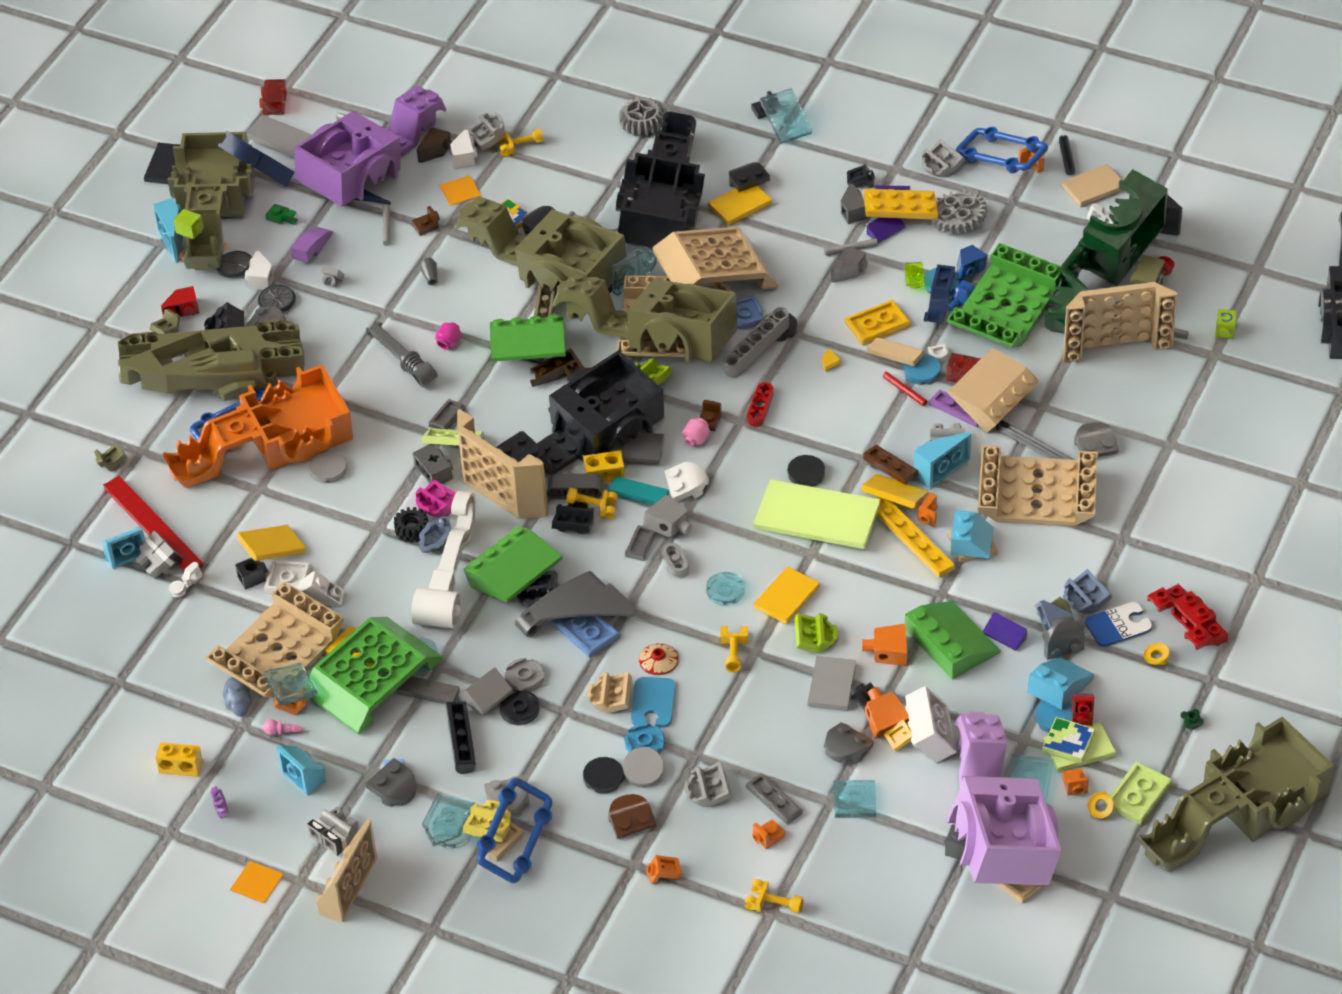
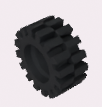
(406, 517)

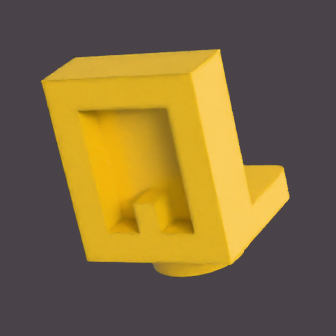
(899, 735)

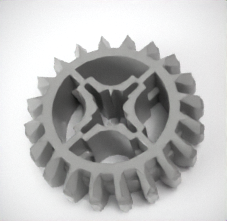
(641, 116)

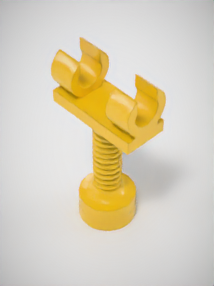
(509, 147)
(607, 497)
(733, 662)
(762, 888)

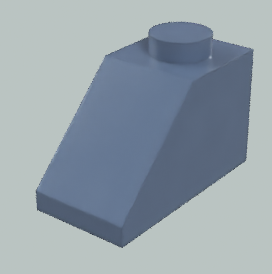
(1050, 613)

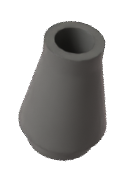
(429, 270)

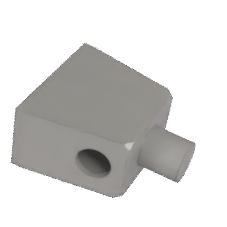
(667, 517)

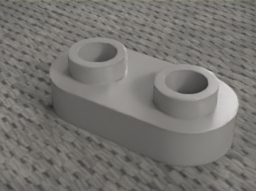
(677, 562)

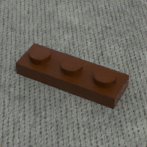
(890, 464)

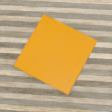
(460, 190)
(256, 881)

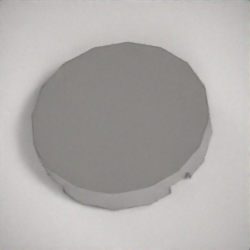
(328, 466)
(524, 675)
(643, 767)

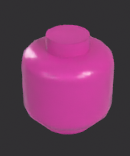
(448, 335)

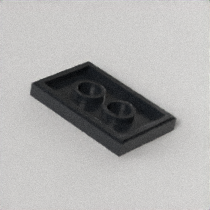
(161, 164)

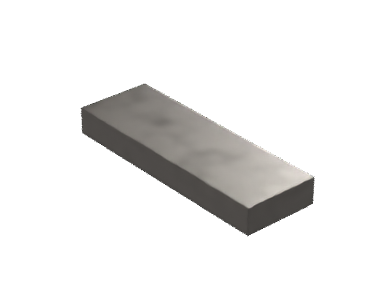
(429, 690)
(774, 798)

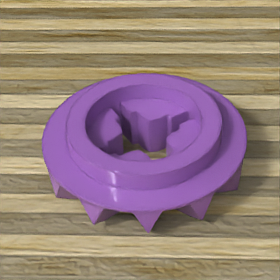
(219, 802)

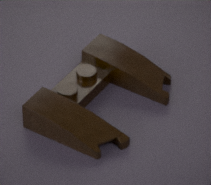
(556, 368)

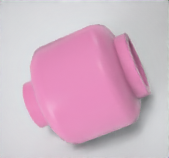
(696, 432)

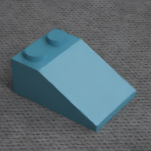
(164, 214)
(941, 457)
(1057, 681)

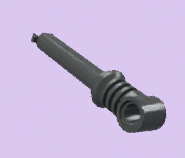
(409, 360)

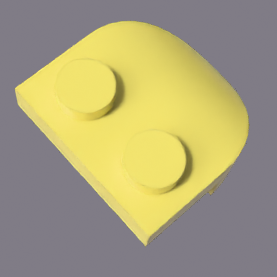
(481, 818)

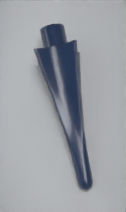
(370, 197)

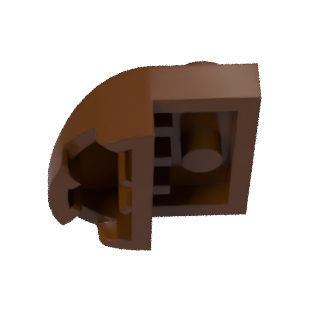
(630, 815)

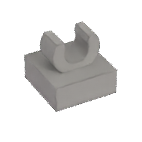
(331, 273)

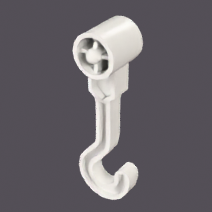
(439, 603)

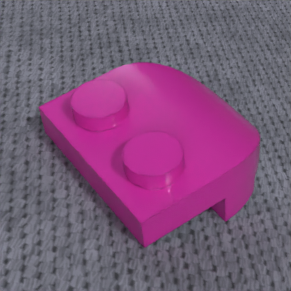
(435, 499)

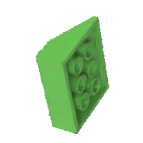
(527, 338)
(511, 564)
(949, 637)

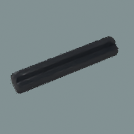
(1067, 155)

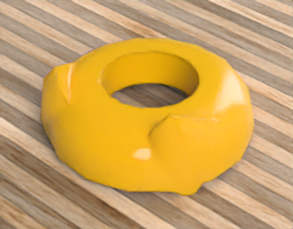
(1156, 648)
(1092, 805)

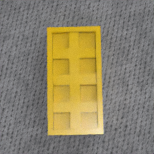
(900, 204)

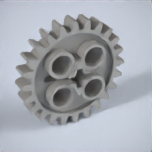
(959, 211)

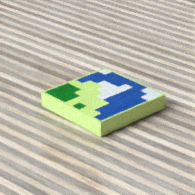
(1068, 740)

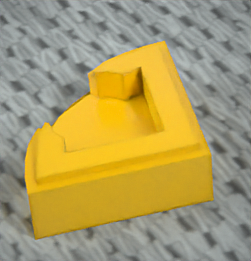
(830, 360)

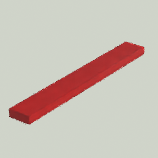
(148, 519)

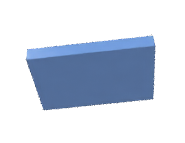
(587, 632)

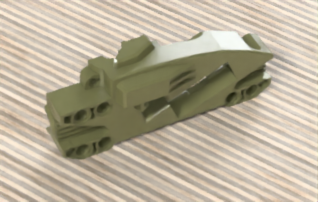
(214, 358)

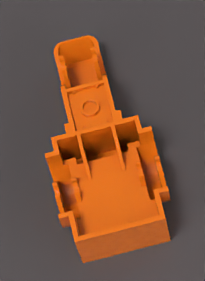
(284, 426)

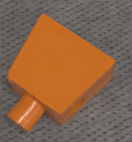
(888, 645)
(884, 712)

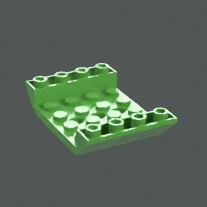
(1010, 279)
(354, 690)

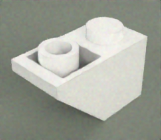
(462, 150)
(260, 272)
(322, 590)

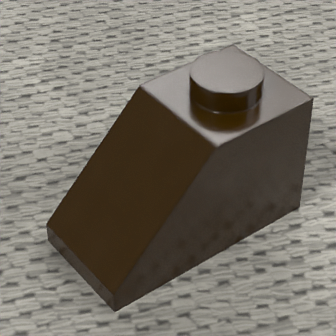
(433, 145)

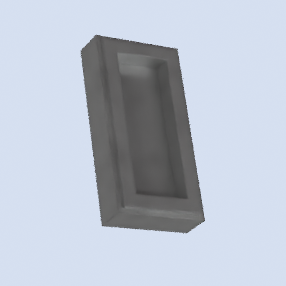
(446, 415)
(640, 543)

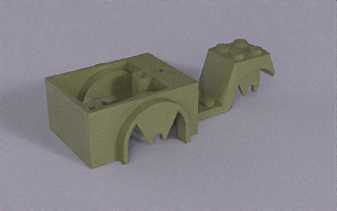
(211, 185)
(552, 250)
(662, 313)
(1253, 786)

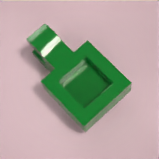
(280, 213)

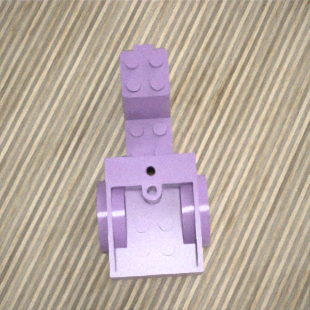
(1004, 819)

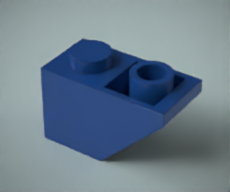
(970, 261)

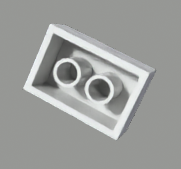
(930, 724)

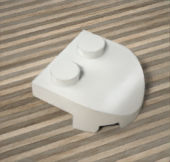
(686, 480)

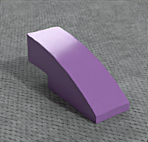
(310, 243)

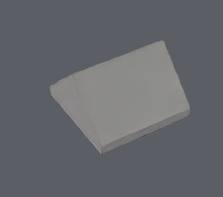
(486, 692)

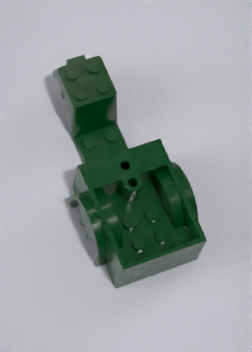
(1112, 248)

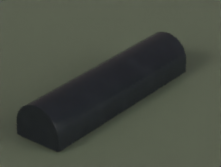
(461, 737)

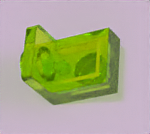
(914, 274)

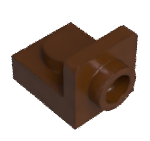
(427, 222)
(711, 413)

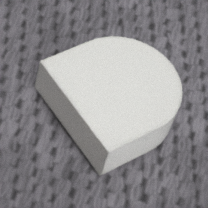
(940, 352)

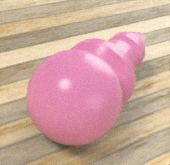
(273, 727)

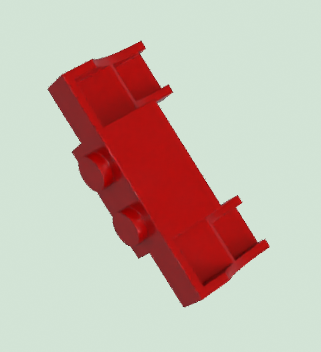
(1192, 614)

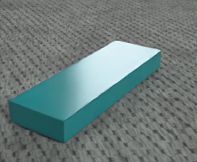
(637, 490)

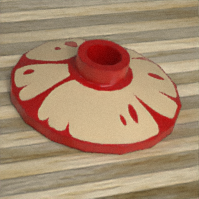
(658, 659)

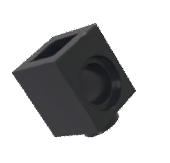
(251, 572)

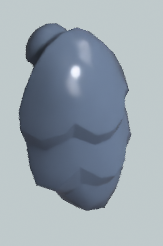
(434, 534)
(237, 697)

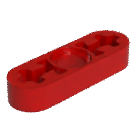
(762, 411)

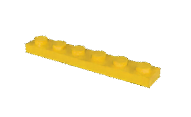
(914, 539)

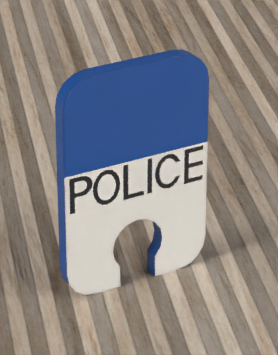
(1114, 624)

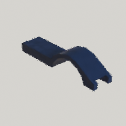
(257, 159)
(940, 294)

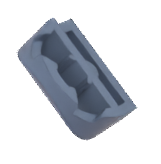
(1085, 593)

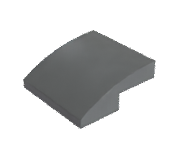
(644, 448)

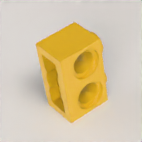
(605, 464)
(179, 759)

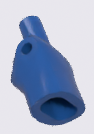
(960, 294)

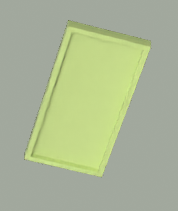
(817, 514)

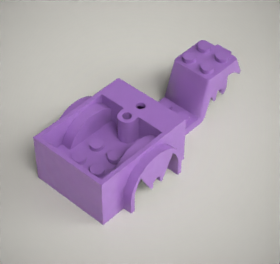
(348, 150)

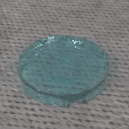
(725, 588)

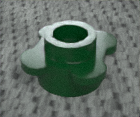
(1192, 719)

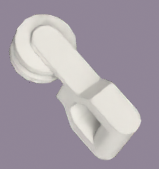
(1101, 210)
(179, 588)

